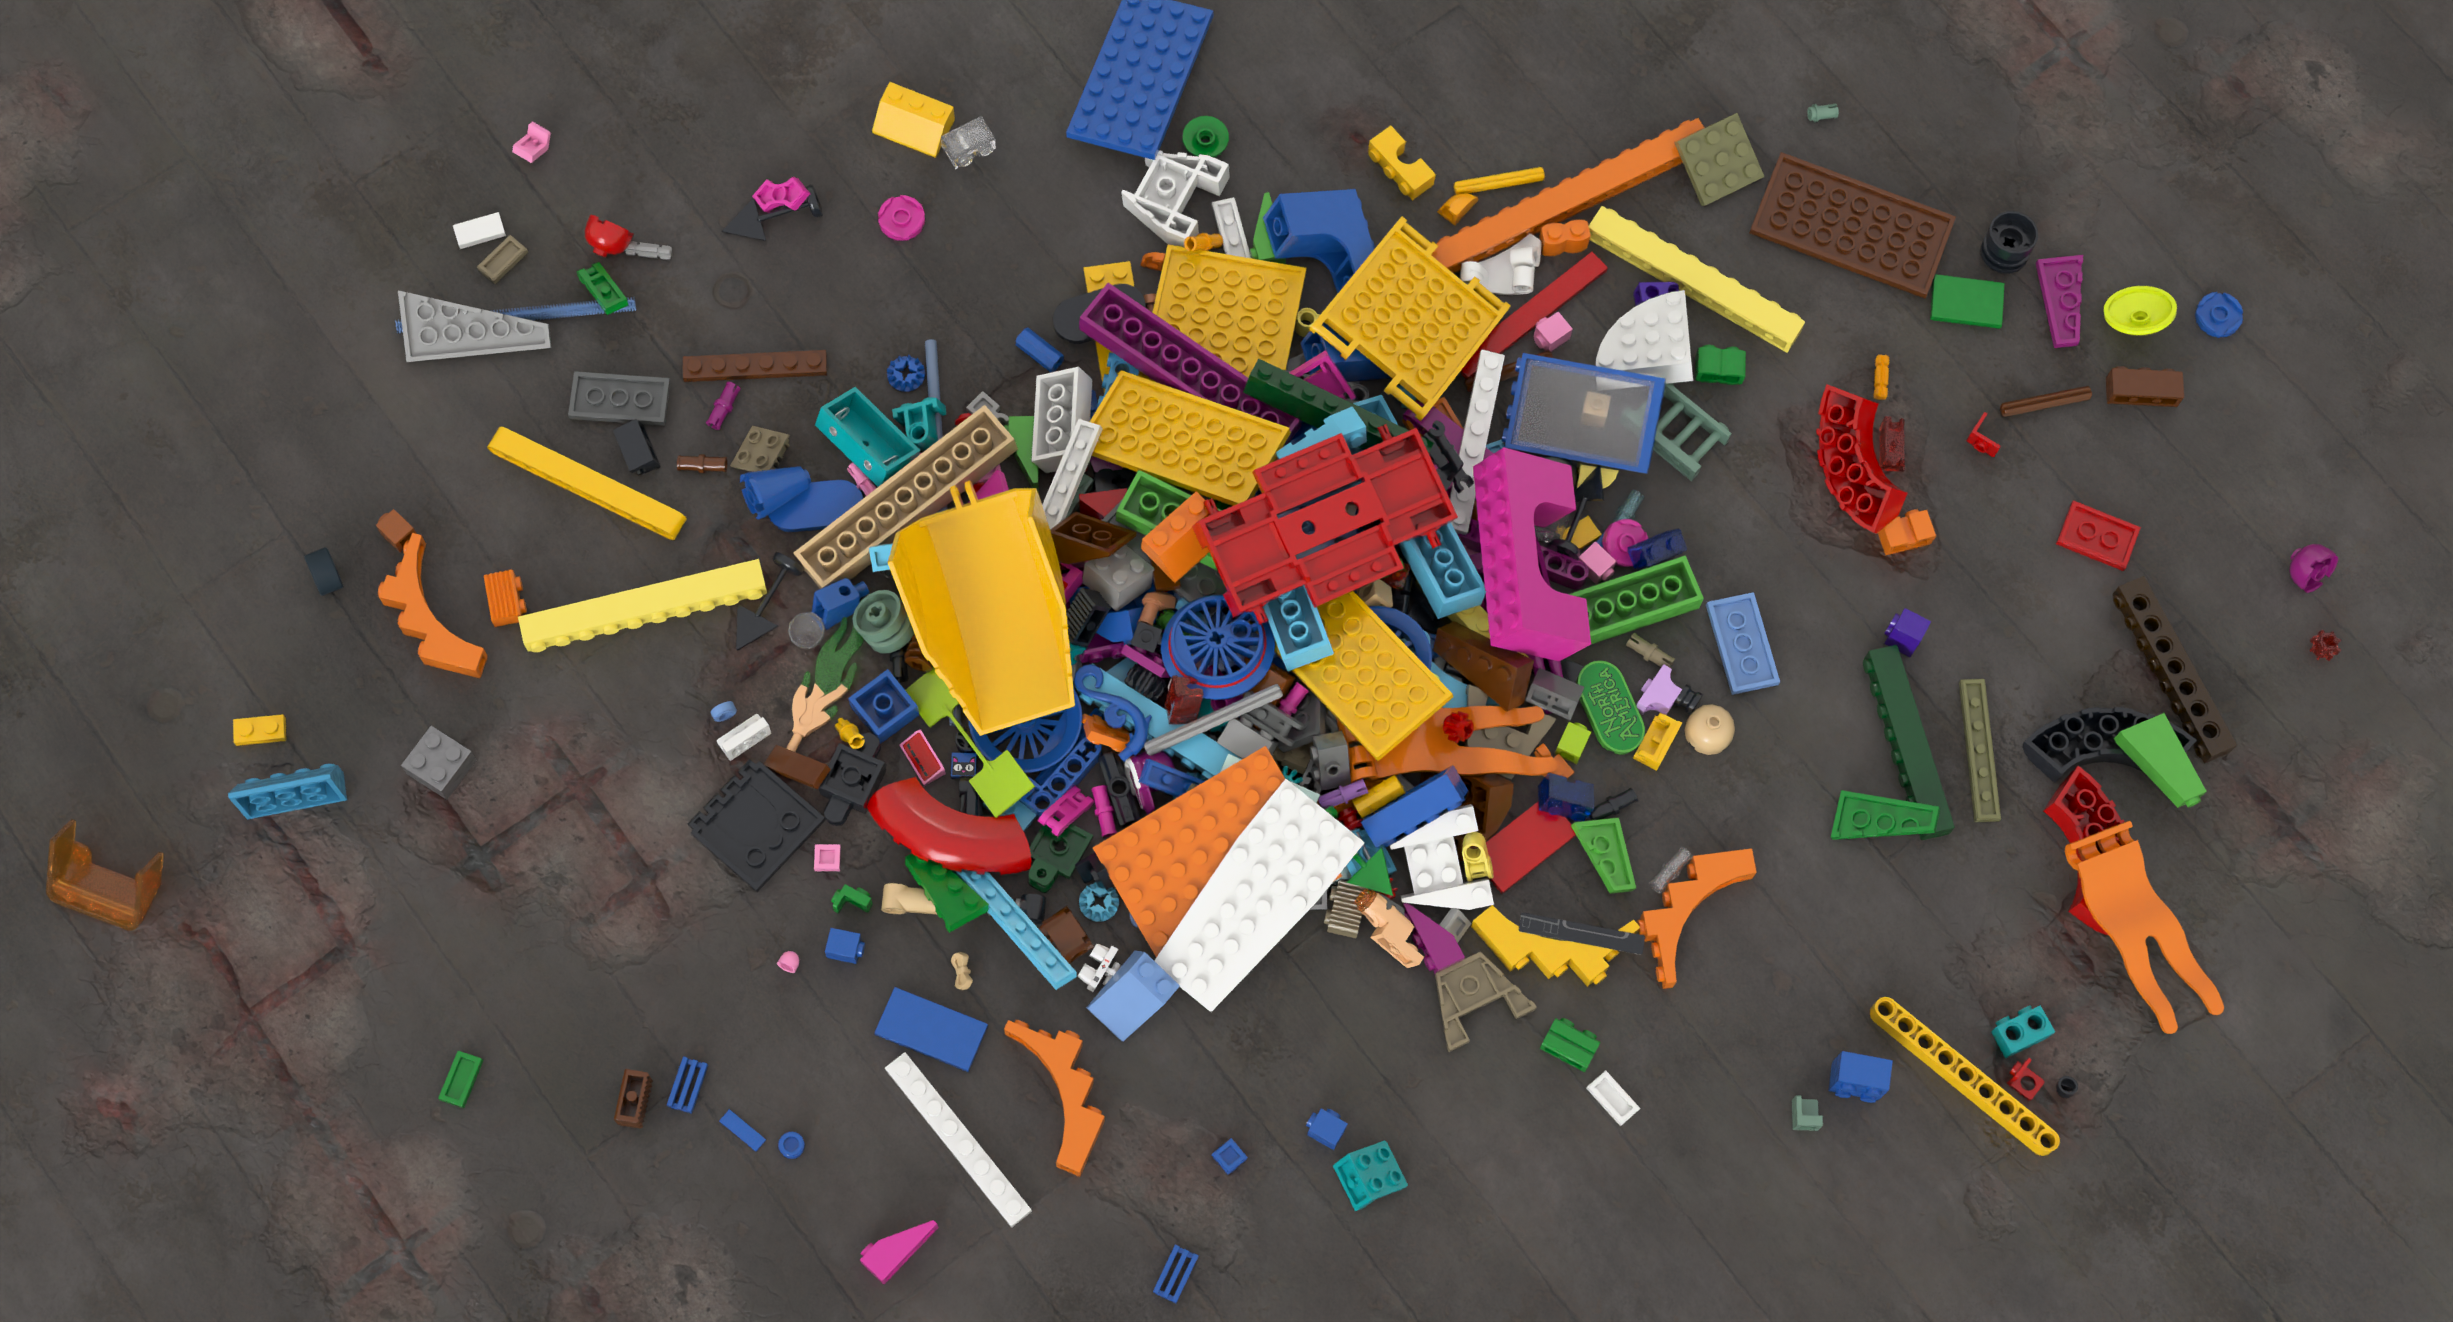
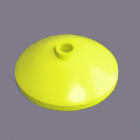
(2140, 310)

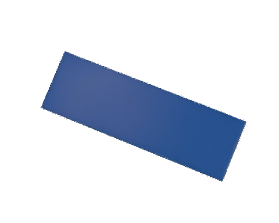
(742, 1130)

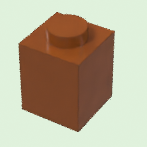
(395, 529)

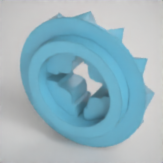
(1098, 913)

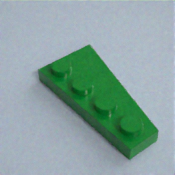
(1877, 816)
(949, 893)

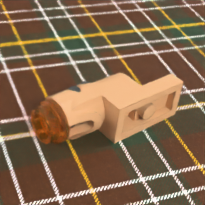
(1391, 926)

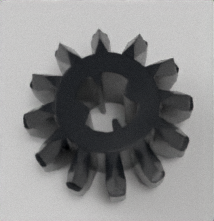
(1145, 682)

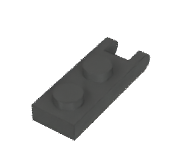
(1273, 721)

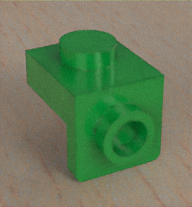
(858, 898)

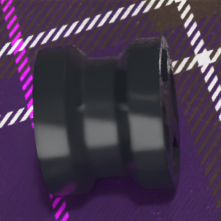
(1688, 699)
(959, 739)

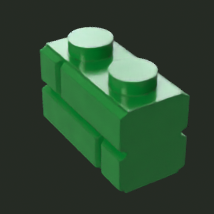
(1570, 1044)

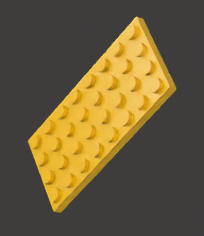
(1185, 438)
(1371, 678)

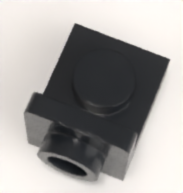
(1092, 868)

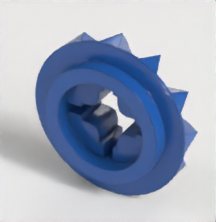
(912, 380)

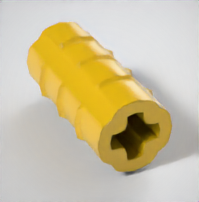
(1379, 796)

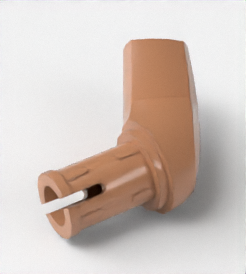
(1156, 602)

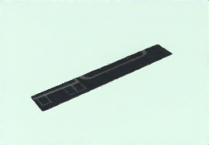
(1581, 933)

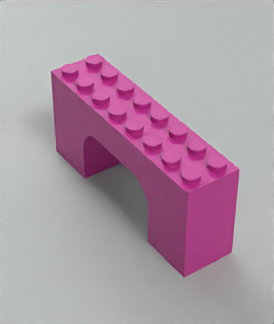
(1522, 609)

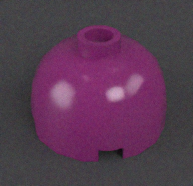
(2311, 565)

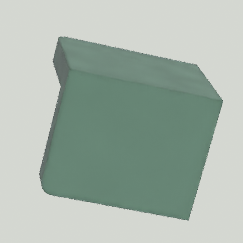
(1805, 1114)

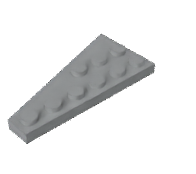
(453, 330)

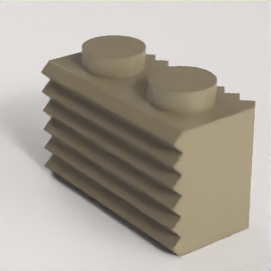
(1344, 916)

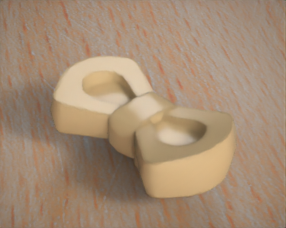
(963, 980)

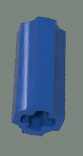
(1039, 350)

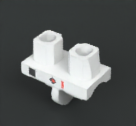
(1104, 956)

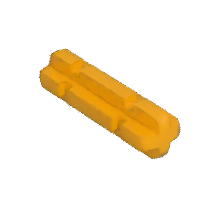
(1881, 377)

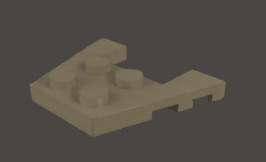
(1505, 737)
(1469, 987)

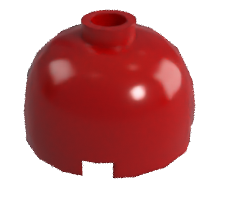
(606, 237)

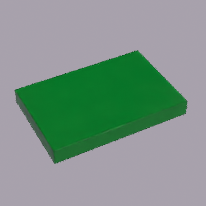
(1967, 301)

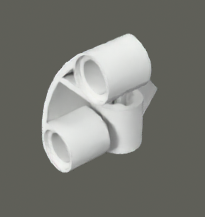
(1509, 271)

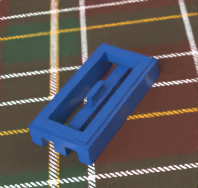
(693, 1064)
(1184, 1254)

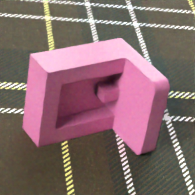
(533, 143)

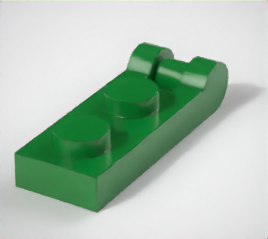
(602, 288)

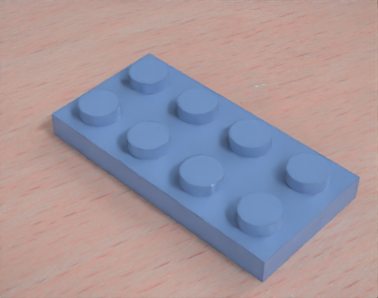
(1742, 643)

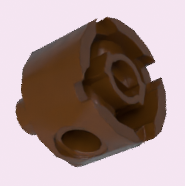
(1067, 934)

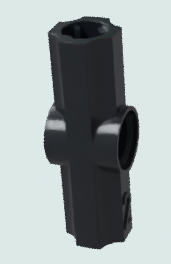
(1114, 776)

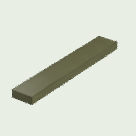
(1979, 750)

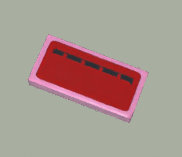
(922, 758)

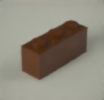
(2144, 387)

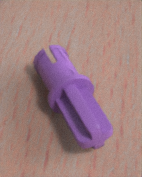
(1343, 794)

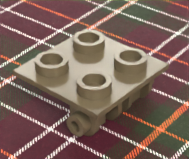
(761, 450)

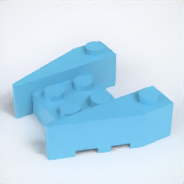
(1343, 422)

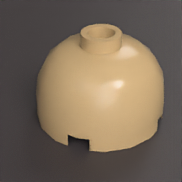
(1710, 729)

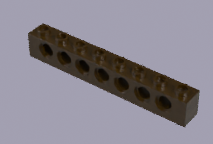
(2175, 656)

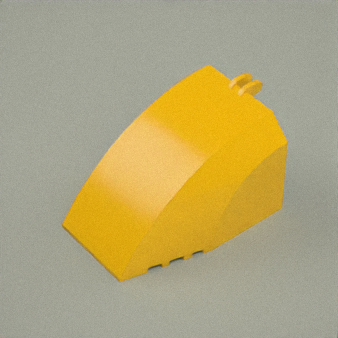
(989, 605)

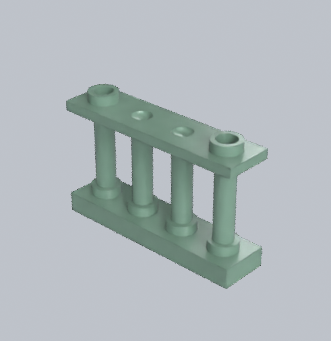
(1671, 450)

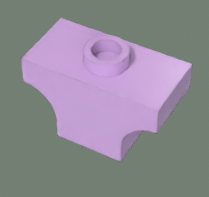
(1659, 693)

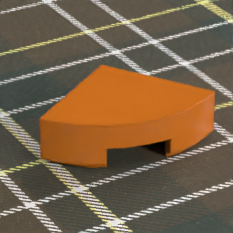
(1153, 260)

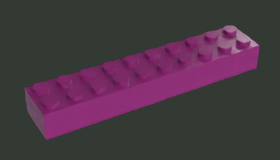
(1171, 356)

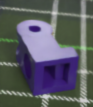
(1649, 290)

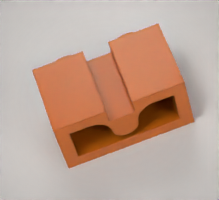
(1907, 532)

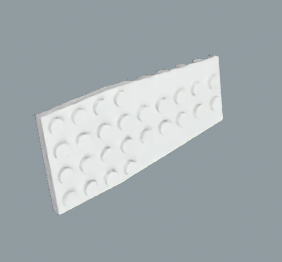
(1257, 894)

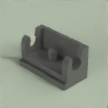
(1554, 693)

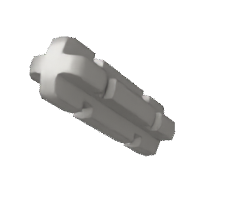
(649, 250)

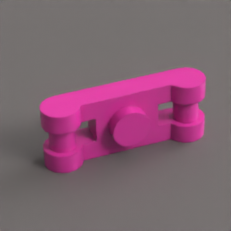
(1066, 809)

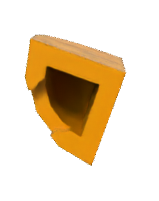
(1457, 207)

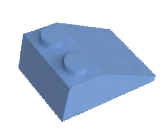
(1132, 995)

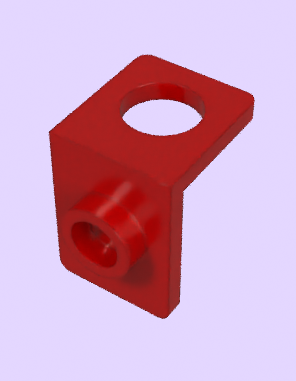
(1981, 442)
(2018, 1072)

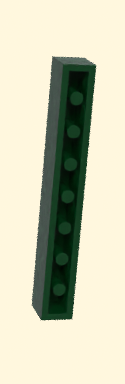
(1311, 402)
(1906, 734)

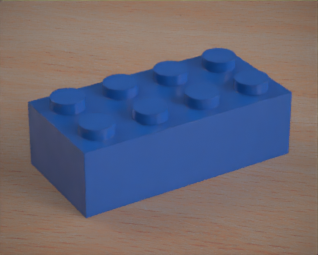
(1417, 805)

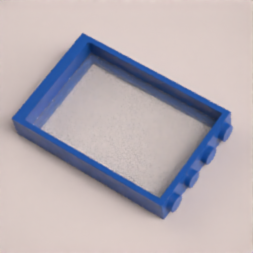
(1584, 413)

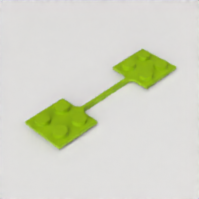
(1000, 780)

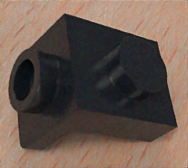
(1147, 636)

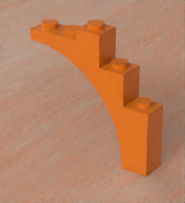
(406, 593)
(1664, 926)
(1074, 1086)

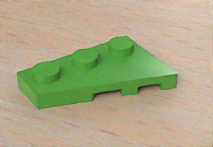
(1607, 851)

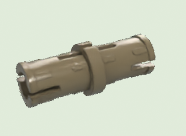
(1650, 651)

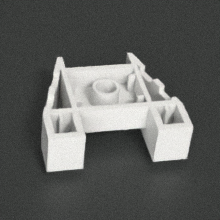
(1168, 189)
(1436, 866)

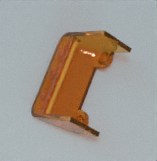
(96, 890)

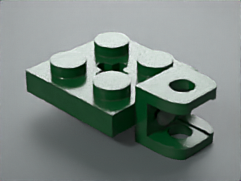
(1050, 862)

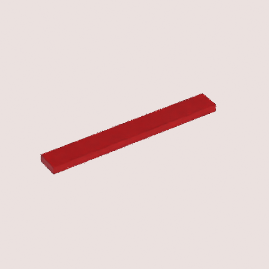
(1540, 306)

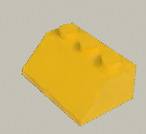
(913, 119)

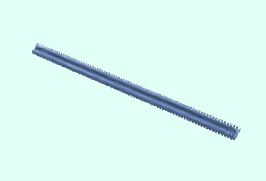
(553, 312)

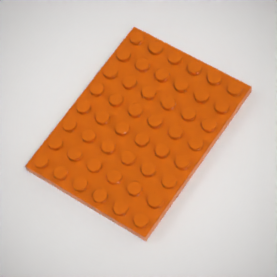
(1177, 848)

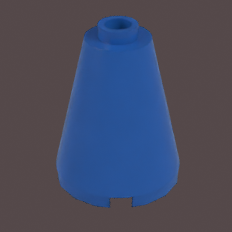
(773, 488)

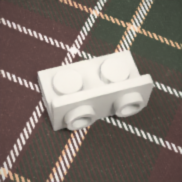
(744, 736)

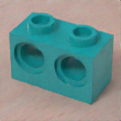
(2024, 1034)

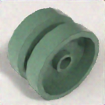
(883, 621)

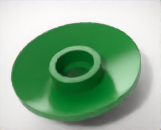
(1205, 128)

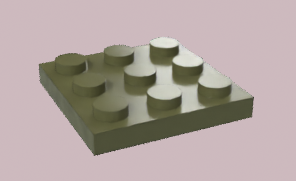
(1719, 159)

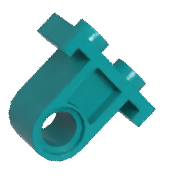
(920, 419)

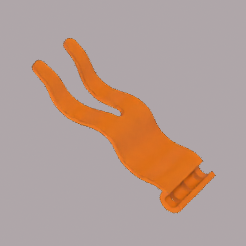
(1431, 751)
(2131, 911)

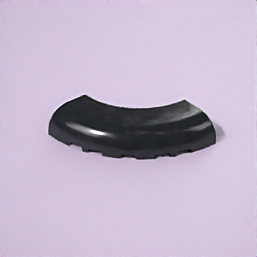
(2086, 739)

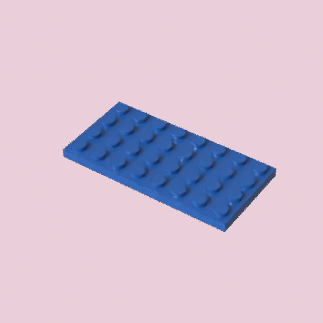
(1140, 76)

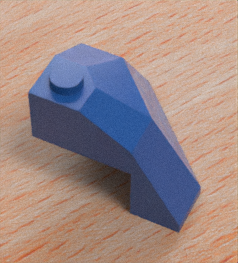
(1121, 624)

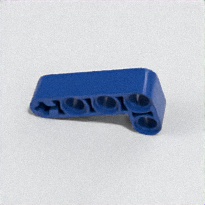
(1064, 776)

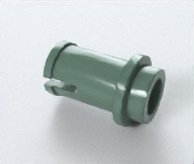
(1817, 113)

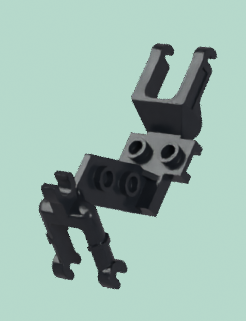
(1448, 471)

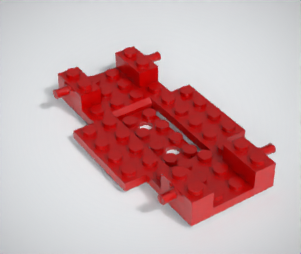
(1259, 550)

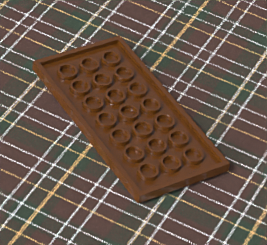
(1853, 225)

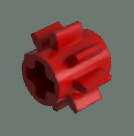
(1458, 726)

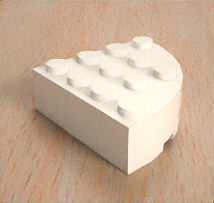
(1651, 340)

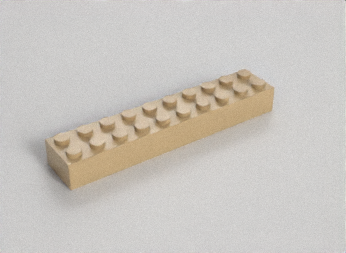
(907, 496)

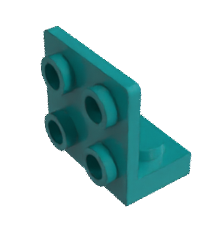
(1369, 1174)

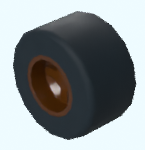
(323, 571)

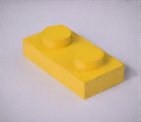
(259, 730)

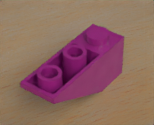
(1437, 943)

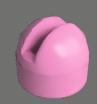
(789, 961)

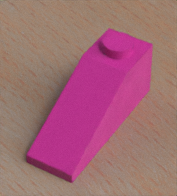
(892, 1252)

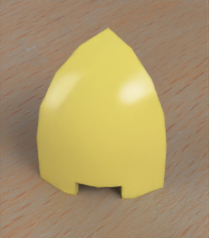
(1585, 469)

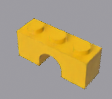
(1411, 178)

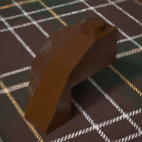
(1490, 799)

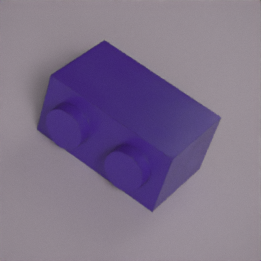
(1906, 631)

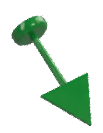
(1372, 873)

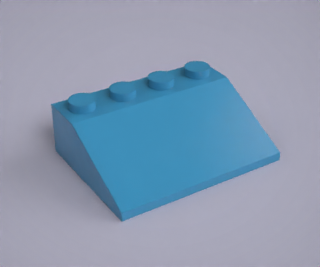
(289, 792)

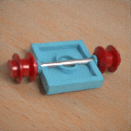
(1368, 849)

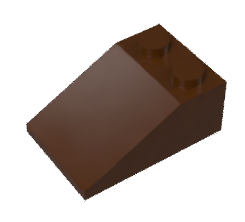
(1087, 538)

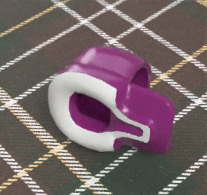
(1133, 769)

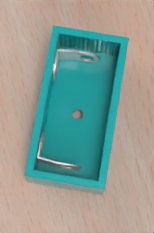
(856, 421)

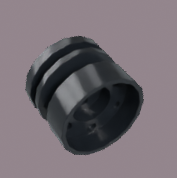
(2009, 242)

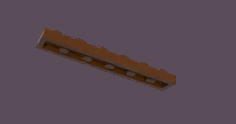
(754, 365)

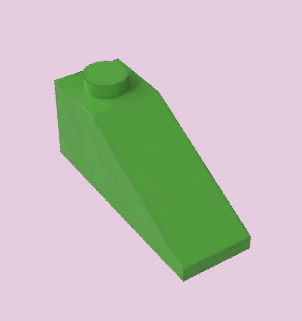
(1261, 244)
(1022, 431)

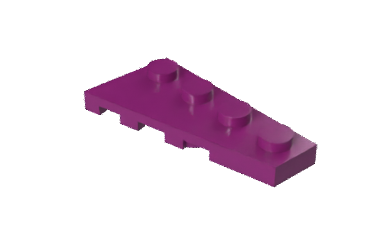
(2061, 292)

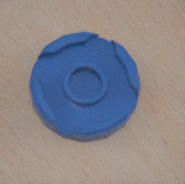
(2219, 314)

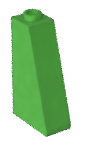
(2162, 759)

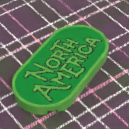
(1610, 707)

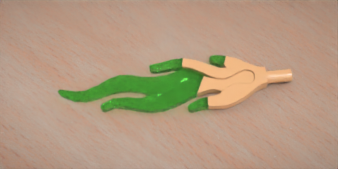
(828, 688)

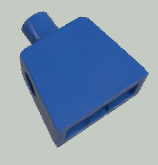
(838, 601)

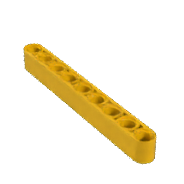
(587, 483)
(1976, 1077)

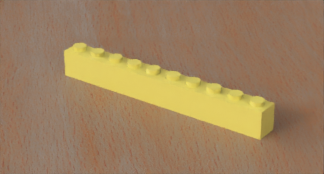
(1698, 280)
(642, 605)

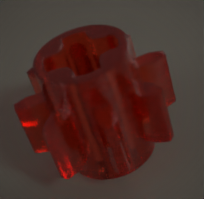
(2319, 647)

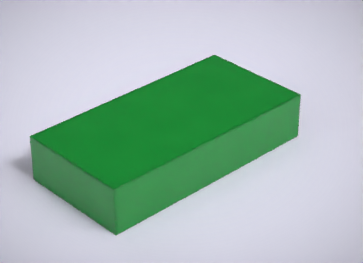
(460, 1079)

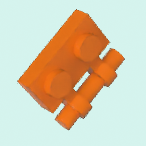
(1100, 732)

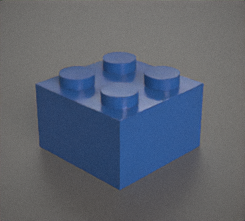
(884, 706)
(1860, 1076)

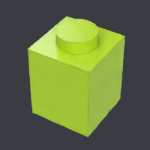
(1573, 742)

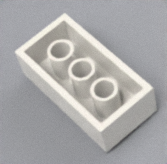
(1058, 404)

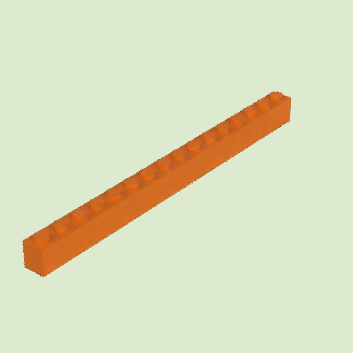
(1564, 200)

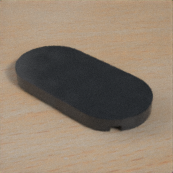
(1069, 311)

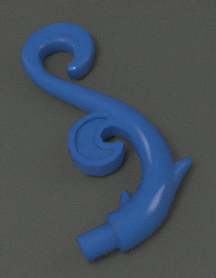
(1116, 704)

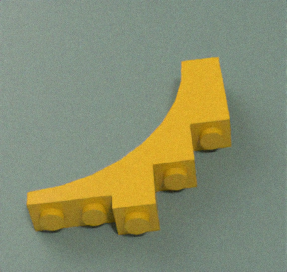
(1548, 954)

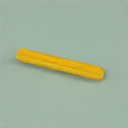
(1499, 181)

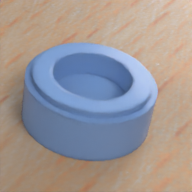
(723, 711)

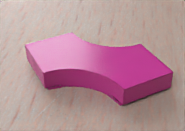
(787, 194)

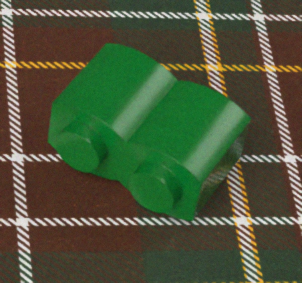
(1720, 365)

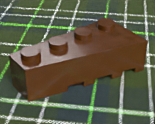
(1494, 670)

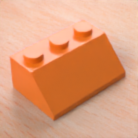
(1173, 541)

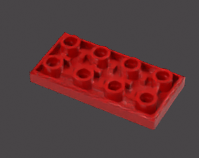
(1526, 845)

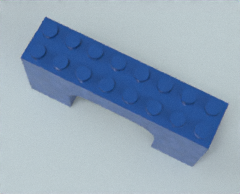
(1337, 234)

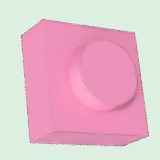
(827, 857)

